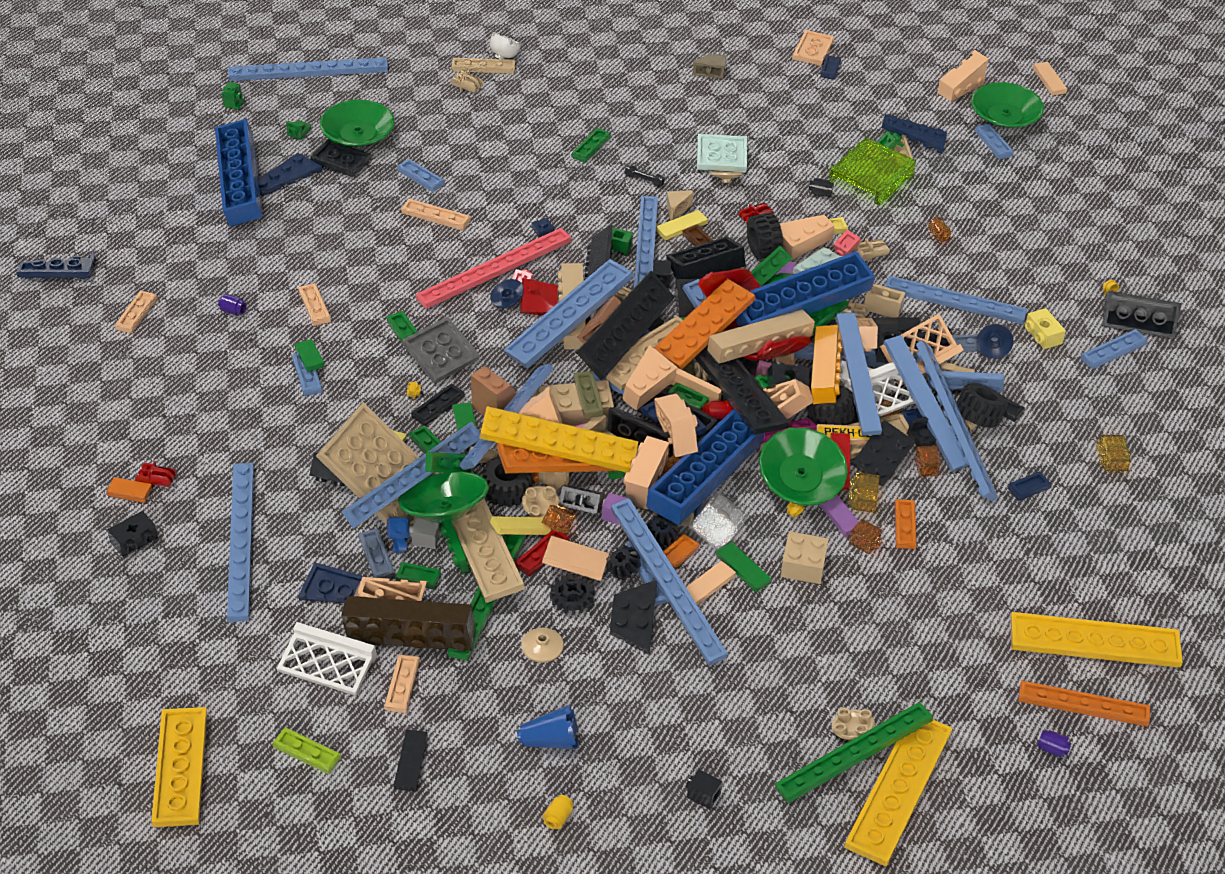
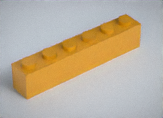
(826, 364)

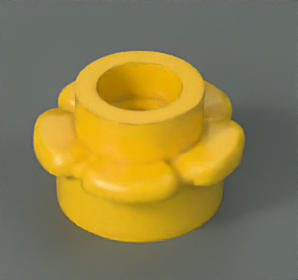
(1110, 285)
(413, 389)
(794, 509)

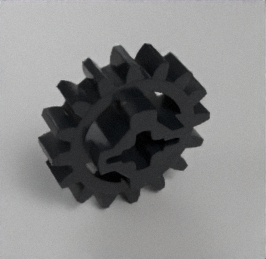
(572, 594)

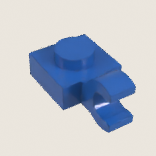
(398, 531)

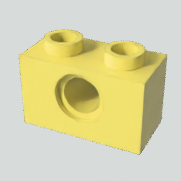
(1045, 328)

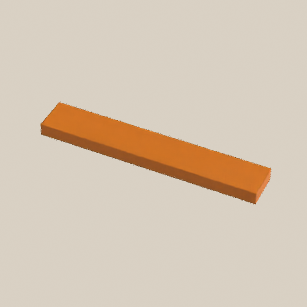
(1084, 703)

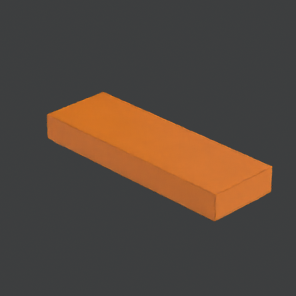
(905, 524)

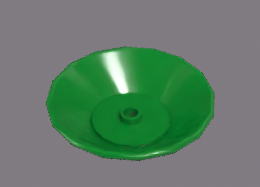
(1007, 105)
(357, 122)
(805, 452)
(444, 496)

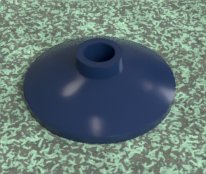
(507, 293)
(997, 348)

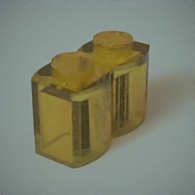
(1113, 452)
(864, 492)

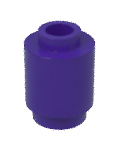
(232, 304)
(1054, 743)

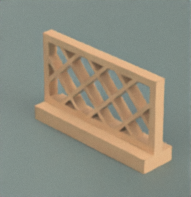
(942, 355)

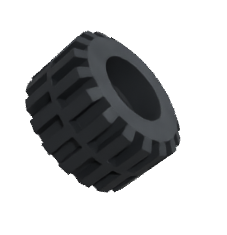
(764, 234)
(981, 405)
(834, 413)
(505, 487)

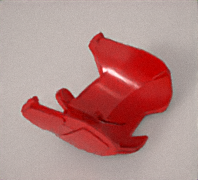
(746, 280)

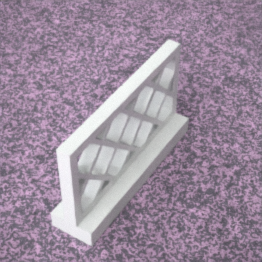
(878, 377)
(335, 643)

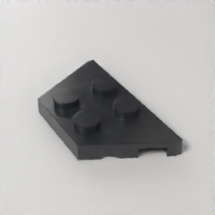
(634, 615)

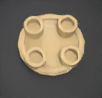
(538, 499)
(852, 723)

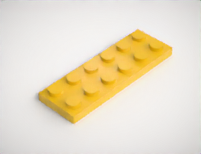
(179, 767)

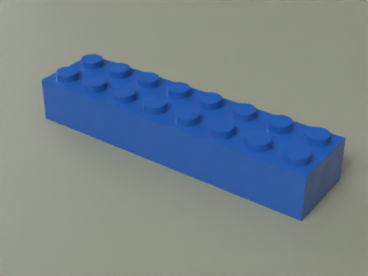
(238, 172)
(810, 289)
(702, 472)

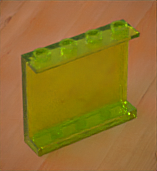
(874, 169)

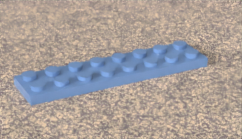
(568, 313)

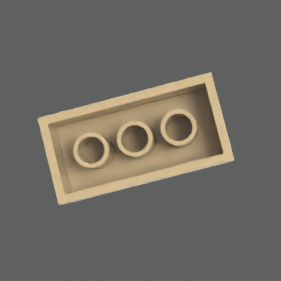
(569, 404)

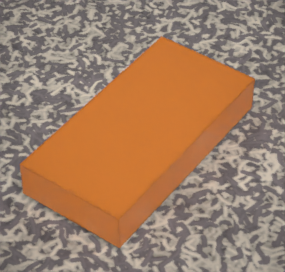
(129, 489)
(681, 550)

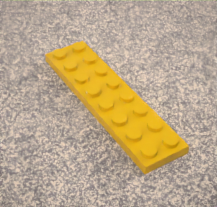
(558, 439)
(1095, 639)
(897, 793)

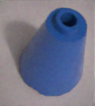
(551, 730)

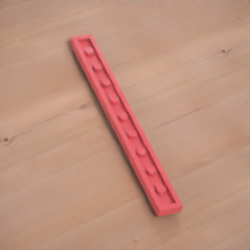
(493, 268)

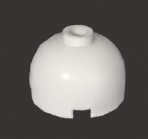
(504, 46)

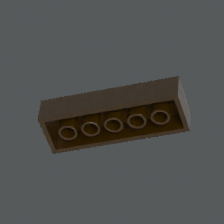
(409, 623)

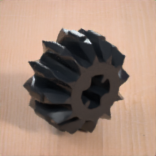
(663, 530)
(623, 562)

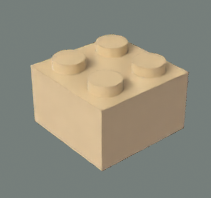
(804, 557)

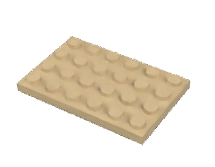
(367, 455)

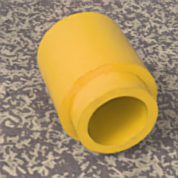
(558, 812)

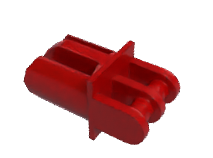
(761, 208)
(717, 409)
(156, 475)

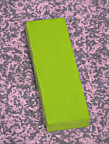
(306, 750)

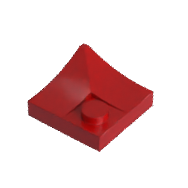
(538, 297)

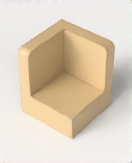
(554, 479)

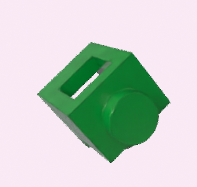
(232, 96)
(622, 241)

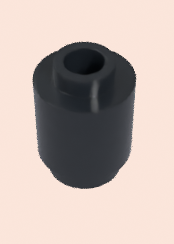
(821, 187)

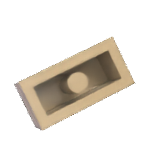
(885, 301)

